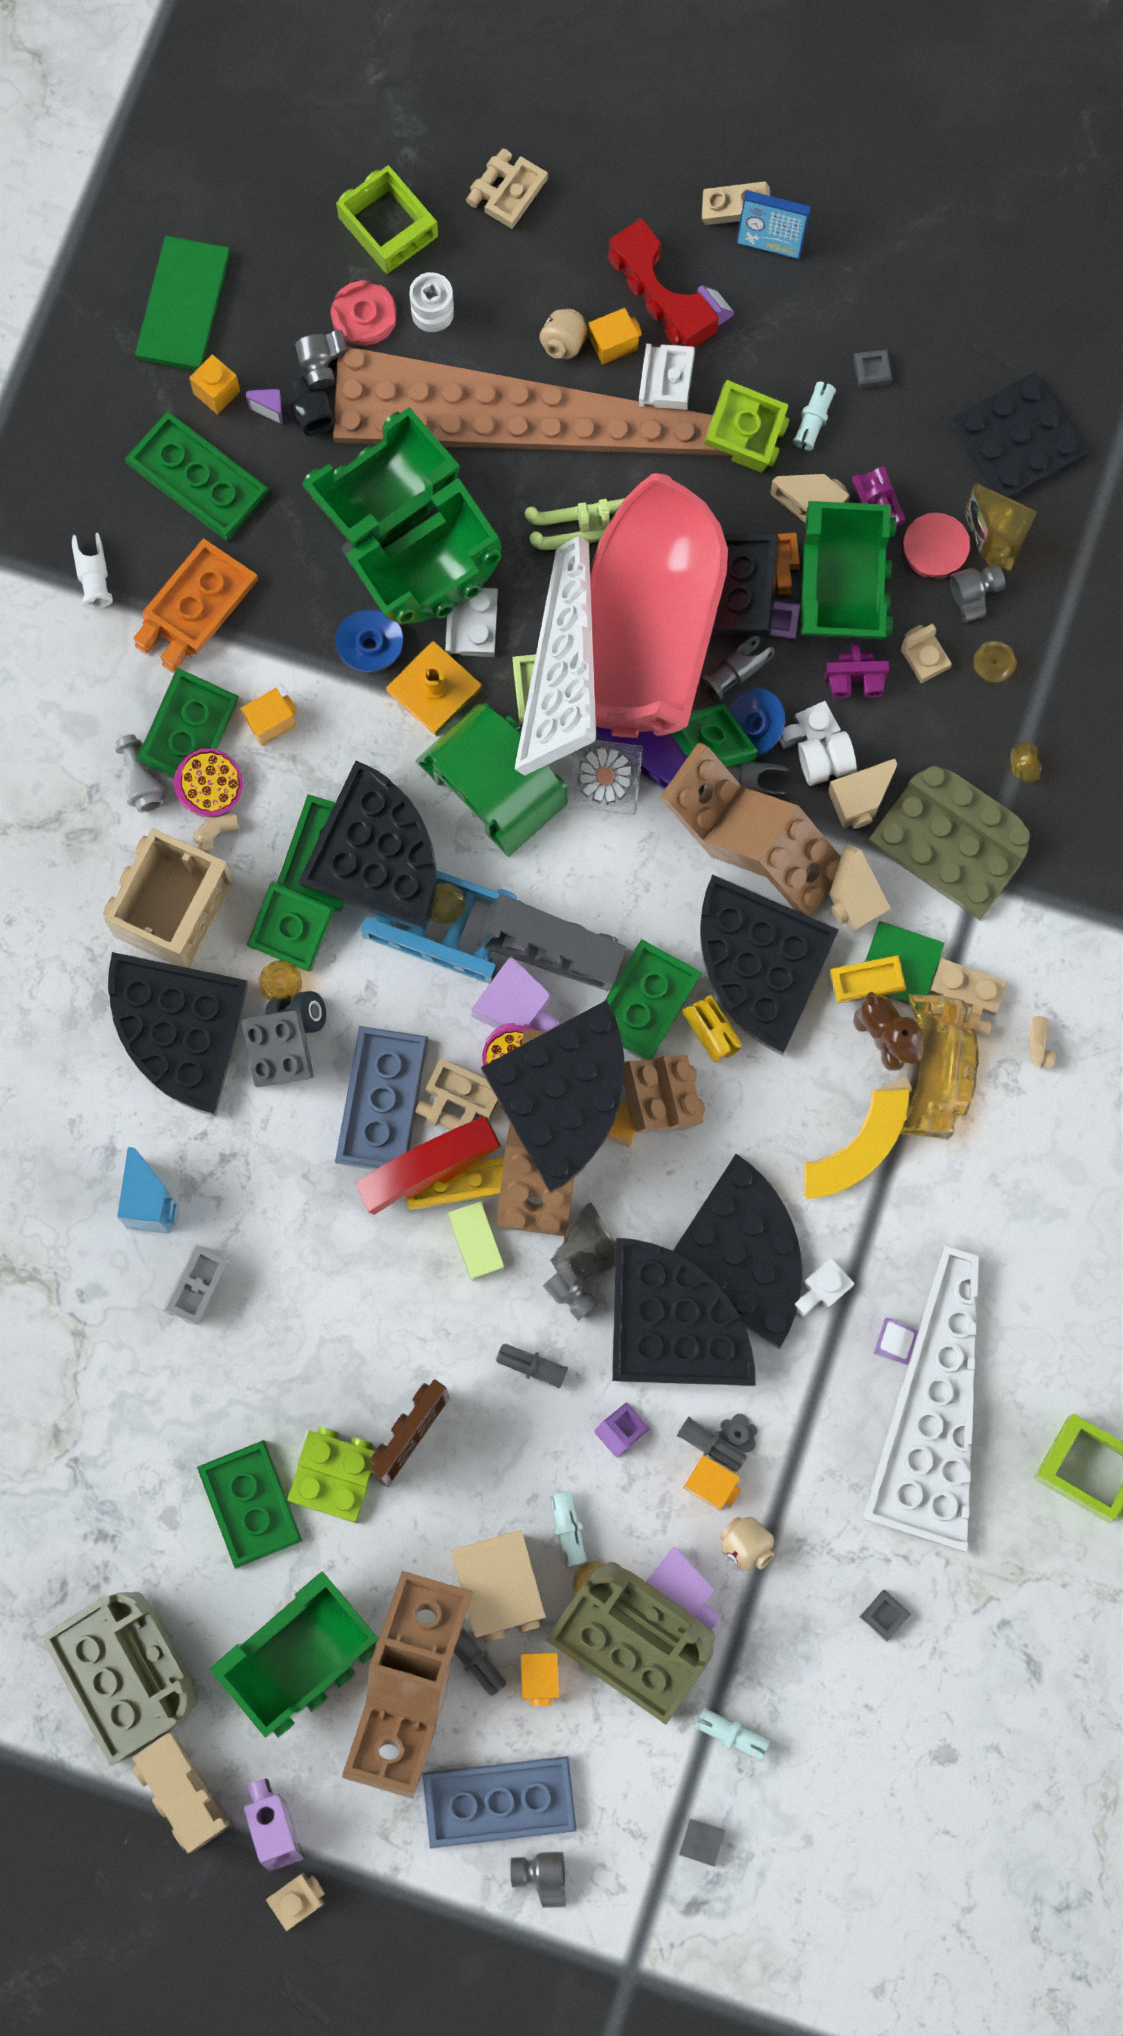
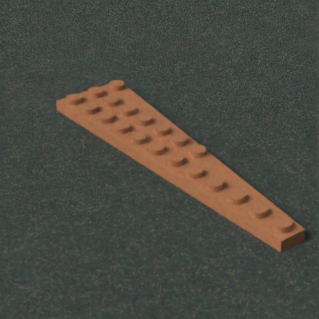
(502, 411)

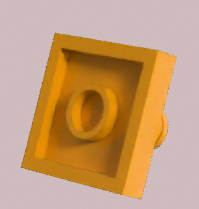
(434, 688)

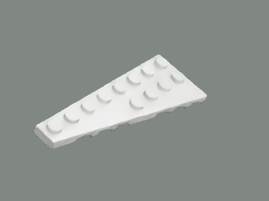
(561, 690)
(927, 1451)

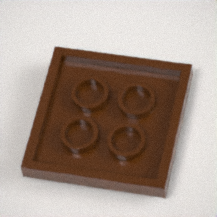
(409, 1431)

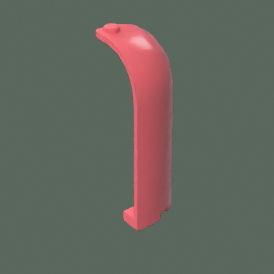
(654, 607)

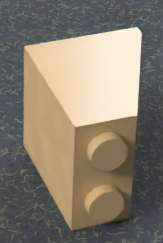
(501, 1585)

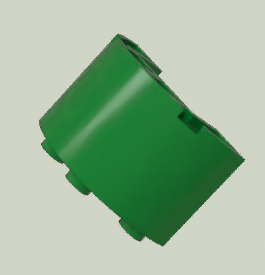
(387, 484)
(433, 563)
(846, 570)
(479, 766)
(296, 1657)

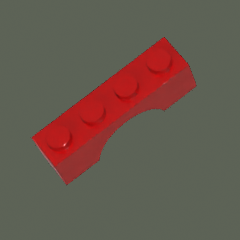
(685, 317)

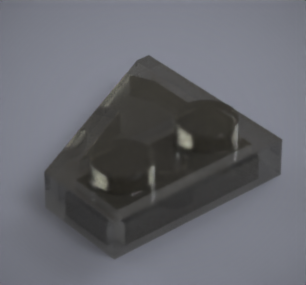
(586, 1250)

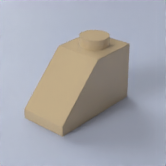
(799, 489)
(861, 793)
(856, 890)

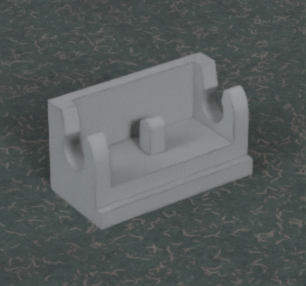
(195, 1285)

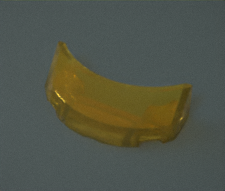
(946, 1069)

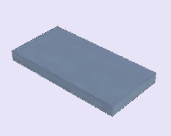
(381, 1097)
(499, 1802)

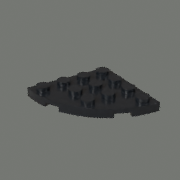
(375, 852)
(761, 959)
(177, 1026)
(563, 1092)
(749, 1250)
(674, 1322)

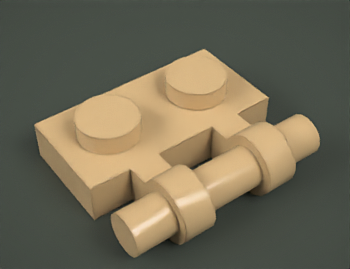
(515, 192)
(976, 988)
(460, 1088)

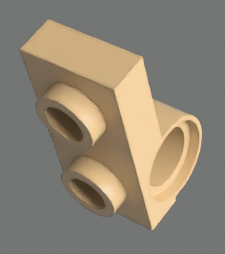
(726, 202)

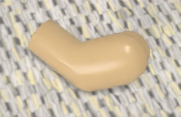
(211, 828)

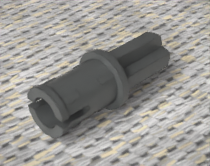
(531, 1365)
(712, 1445)
(478, 1664)

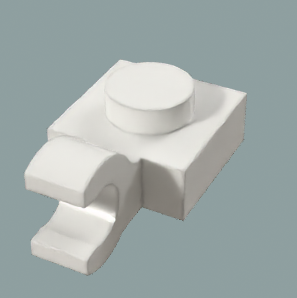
(810, 724)
(825, 1286)

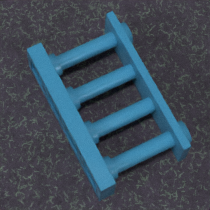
(447, 952)

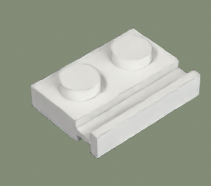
(666, 376)
(473, 626)

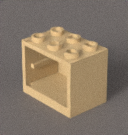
(168, 898)

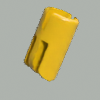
(712, 1029)

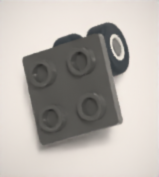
(278, 1039)

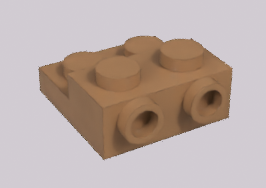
(663, 1094)

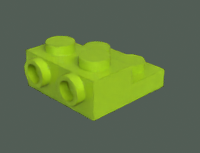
(747, 426)
(332, 1474)

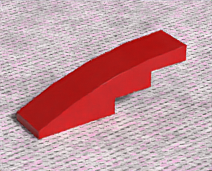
(428, 1163)

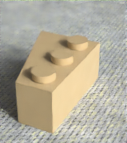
(180, 1792)

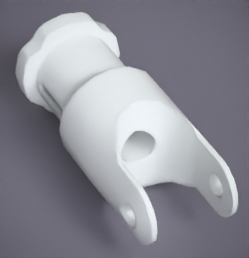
(92, 574)

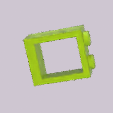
(404, 244)
(1047, 1471)

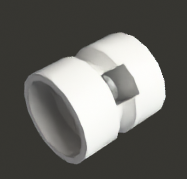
(431, 302)
(827, 758)

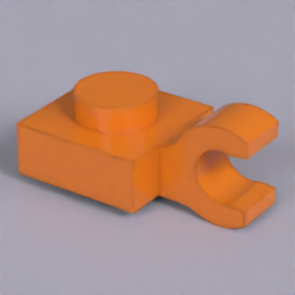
(787, 560)

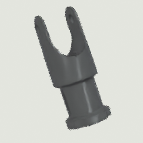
(735, 668)
(748, 772)

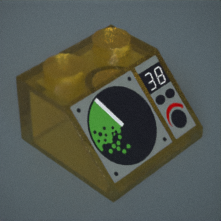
(998, 525)

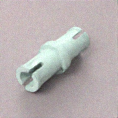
(814, 416)
(568, 1529)
(732, 1734)

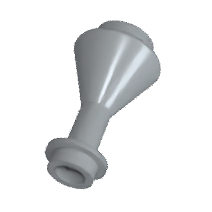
(144, 790)

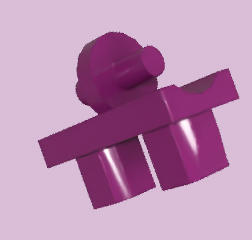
(877, 489)
(856, 668)

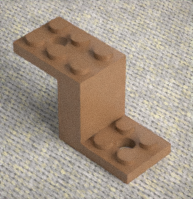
(752, 830)
(523, 1181)
(407, 1684)

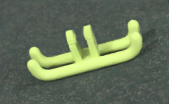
(592, 522)

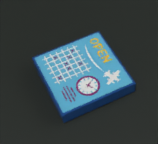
(773, 224)

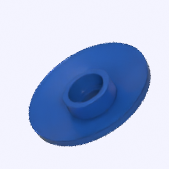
(366, 628)
(758, 706)

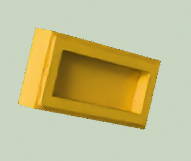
(876, 976)

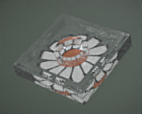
(606, 777)

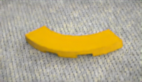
(865, 1152)

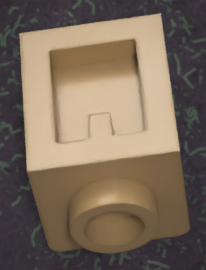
(924, 653)
(296, 1900)

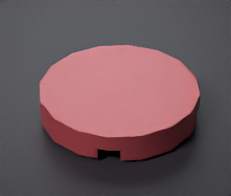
(364, 313)
(936, 545)

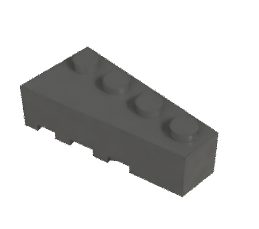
(551, 943)

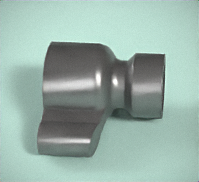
(316, 353)
(970, 589)
(576, 1298)
(546, 1873)

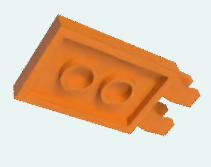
(194, 603)

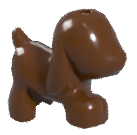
(895, 1036)

